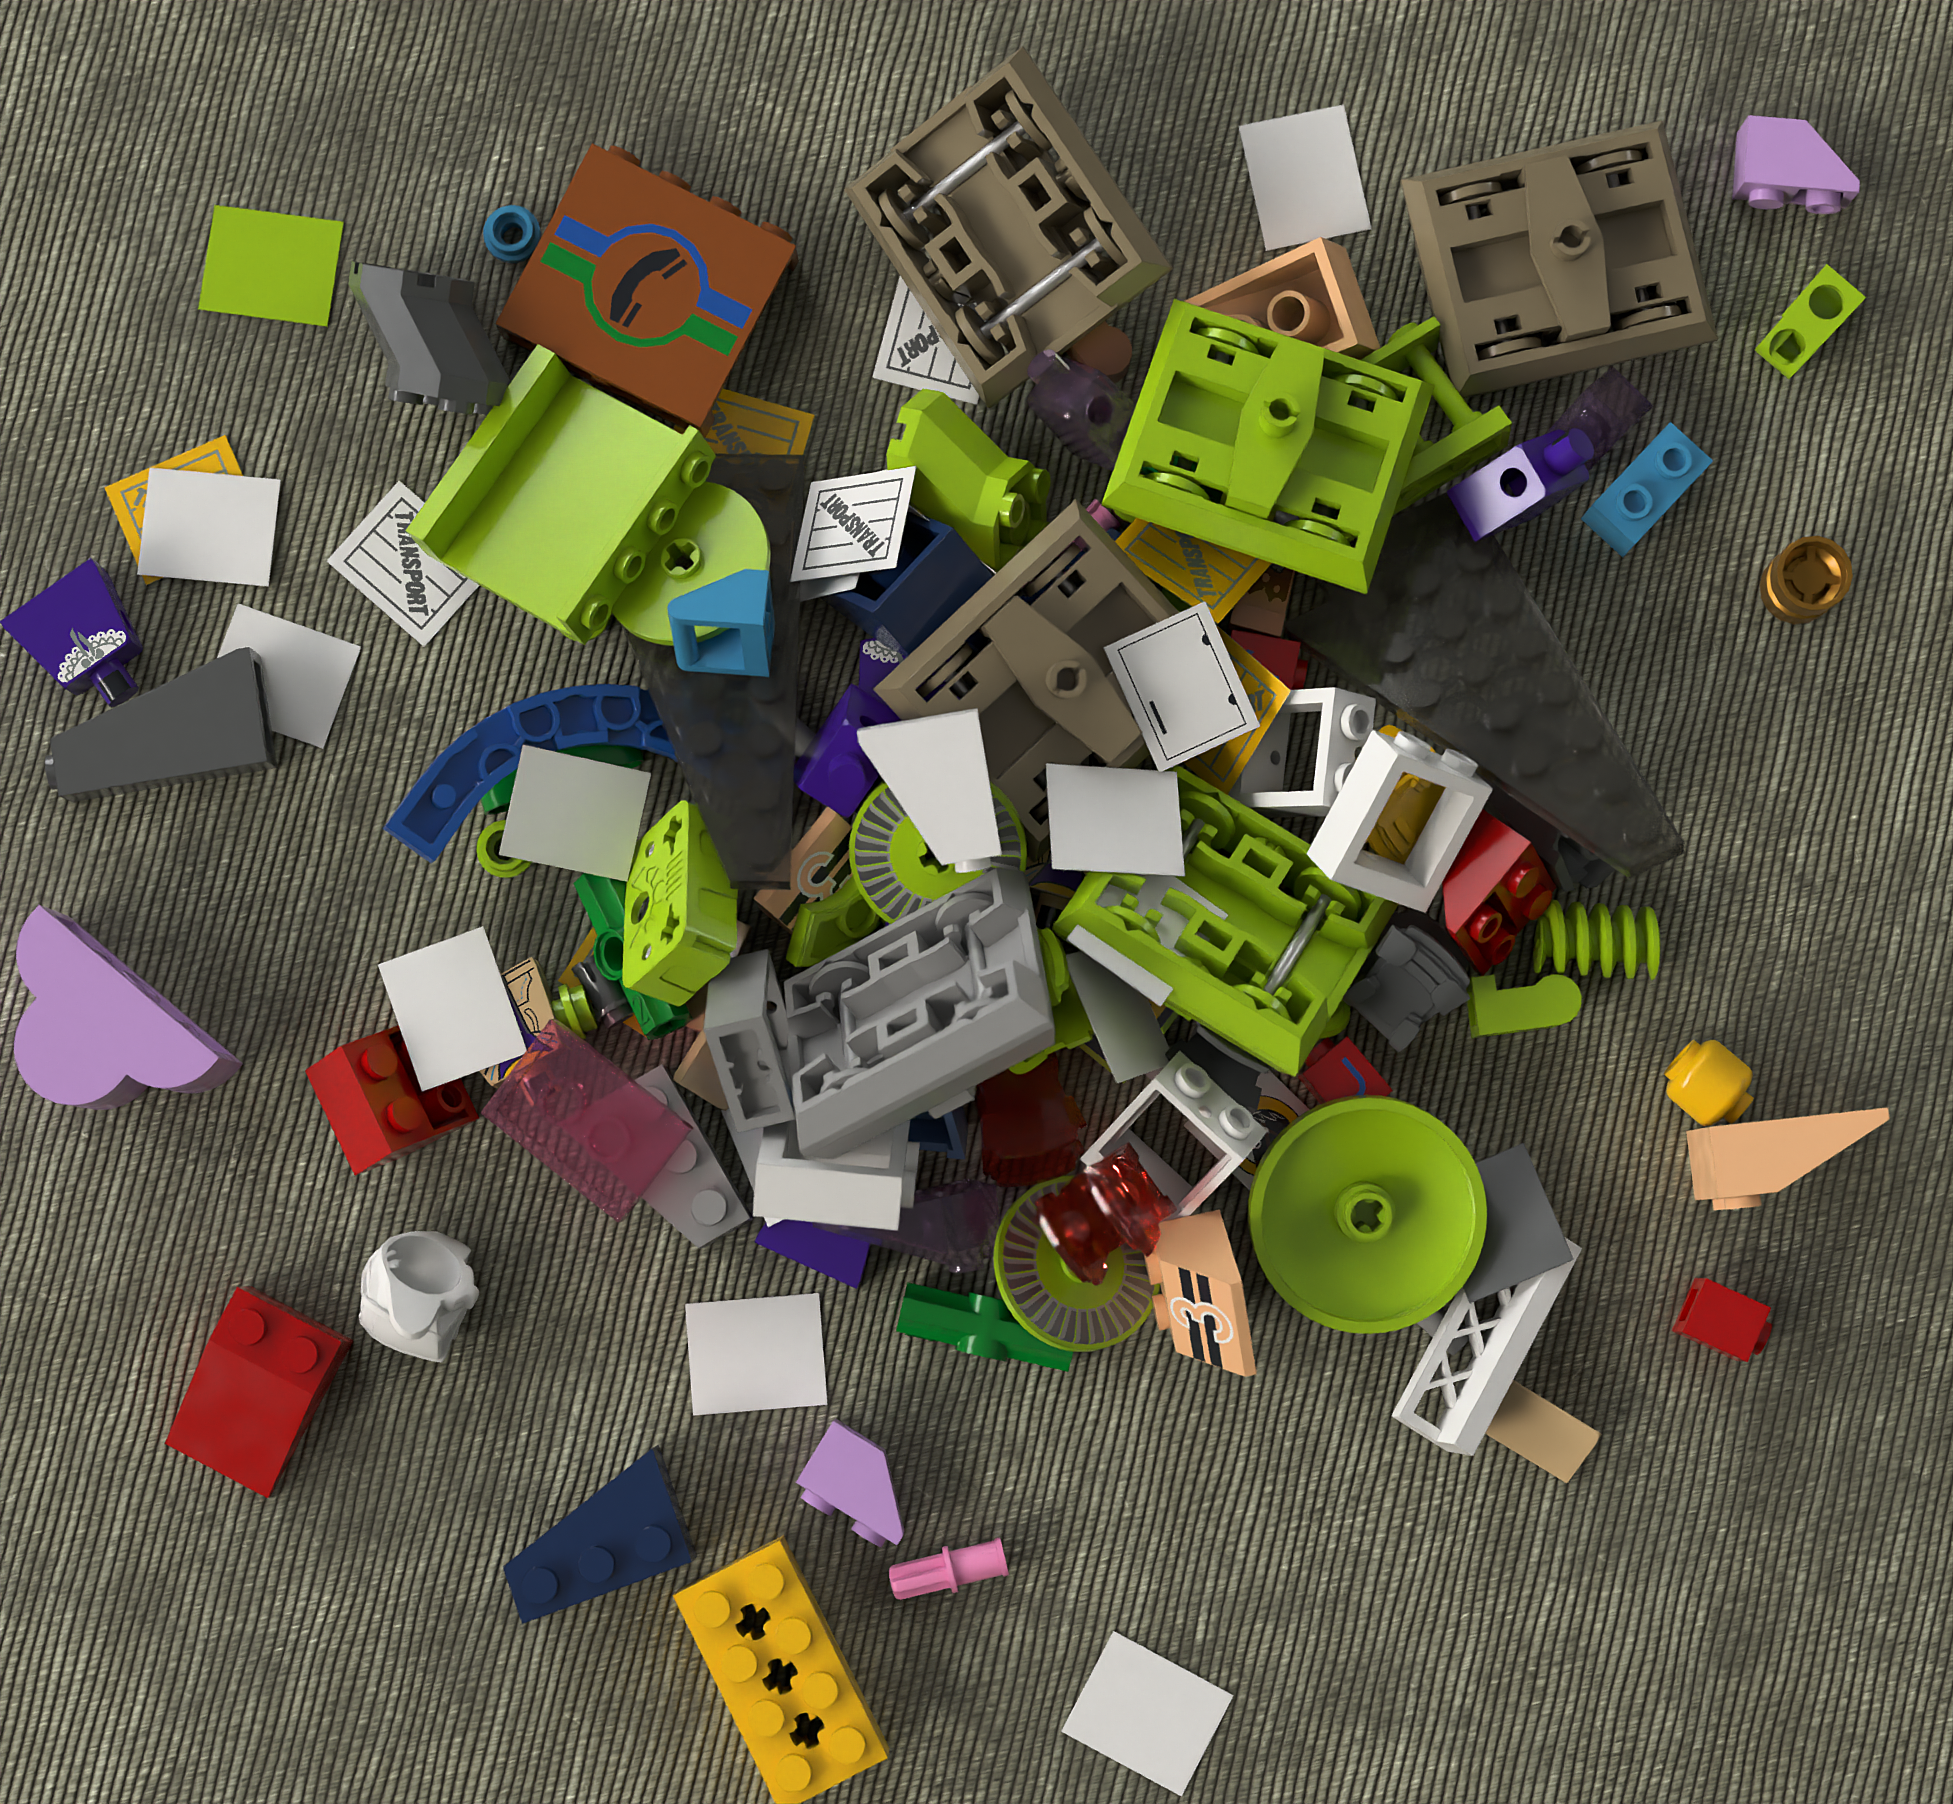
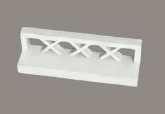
(1493, 1361)

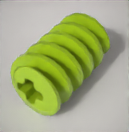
(1597, 939)

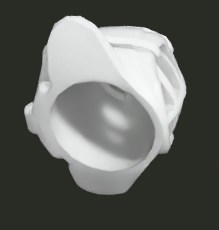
(417, 1293)

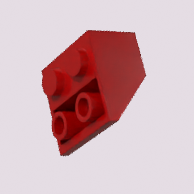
(1493, 891)
(379, 1104)

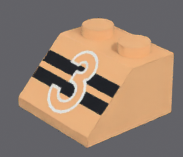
(817, 872)
(1201, 1292)

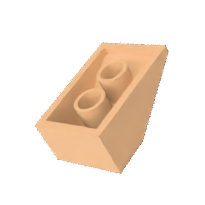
(1303, 296)
(1763, 1157)

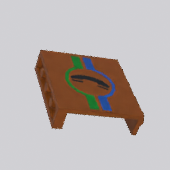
(646, 287)

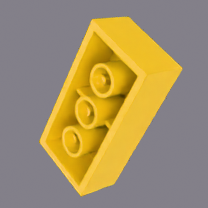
(770, 1712)

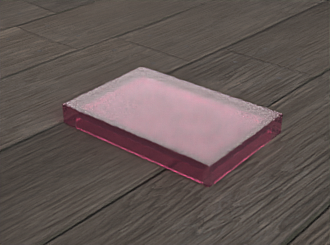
(586, 1120)

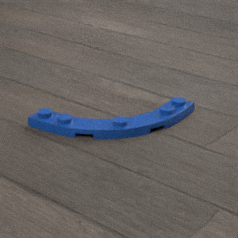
(494, 746)

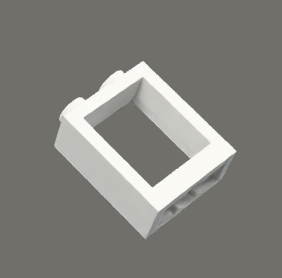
(1344, 727)
(1361, 800)
(1208, 1108)
(852, 1190)

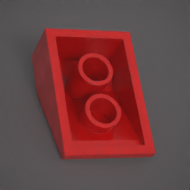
(256, 1389)

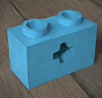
(1646, 489)

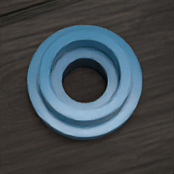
(504, 219)

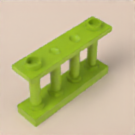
(1473, 434)

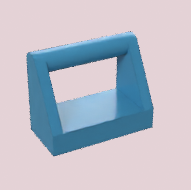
(735, 603)

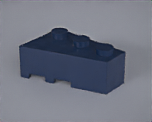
(606, 1543)

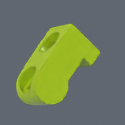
(1809, 321)
(1521, 1009)

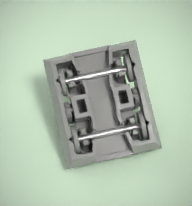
(917, 1015)

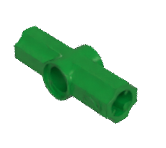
(606, 909)
(975, 1326)

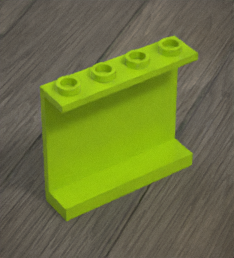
(560, 497)

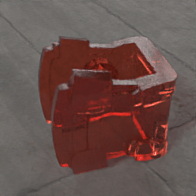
(1028, 1126)
(1101, 1211)

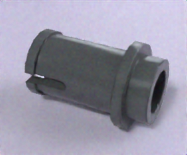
(605, 994)

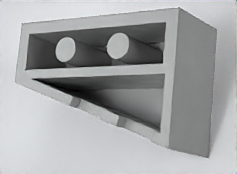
(693, 1185)

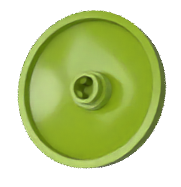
(1367, 1214)

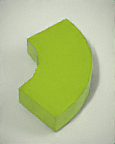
(831, 926)

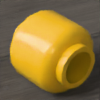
(1709, 1083)

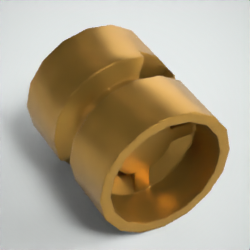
(1806, 580)

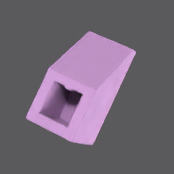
(1789, 165)
(857, 1479)

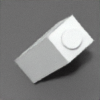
(941, 782)

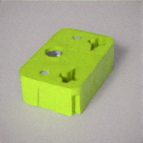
(677, 910)

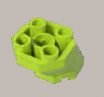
(968, 479)

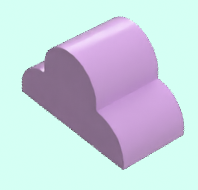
(100, 1027)

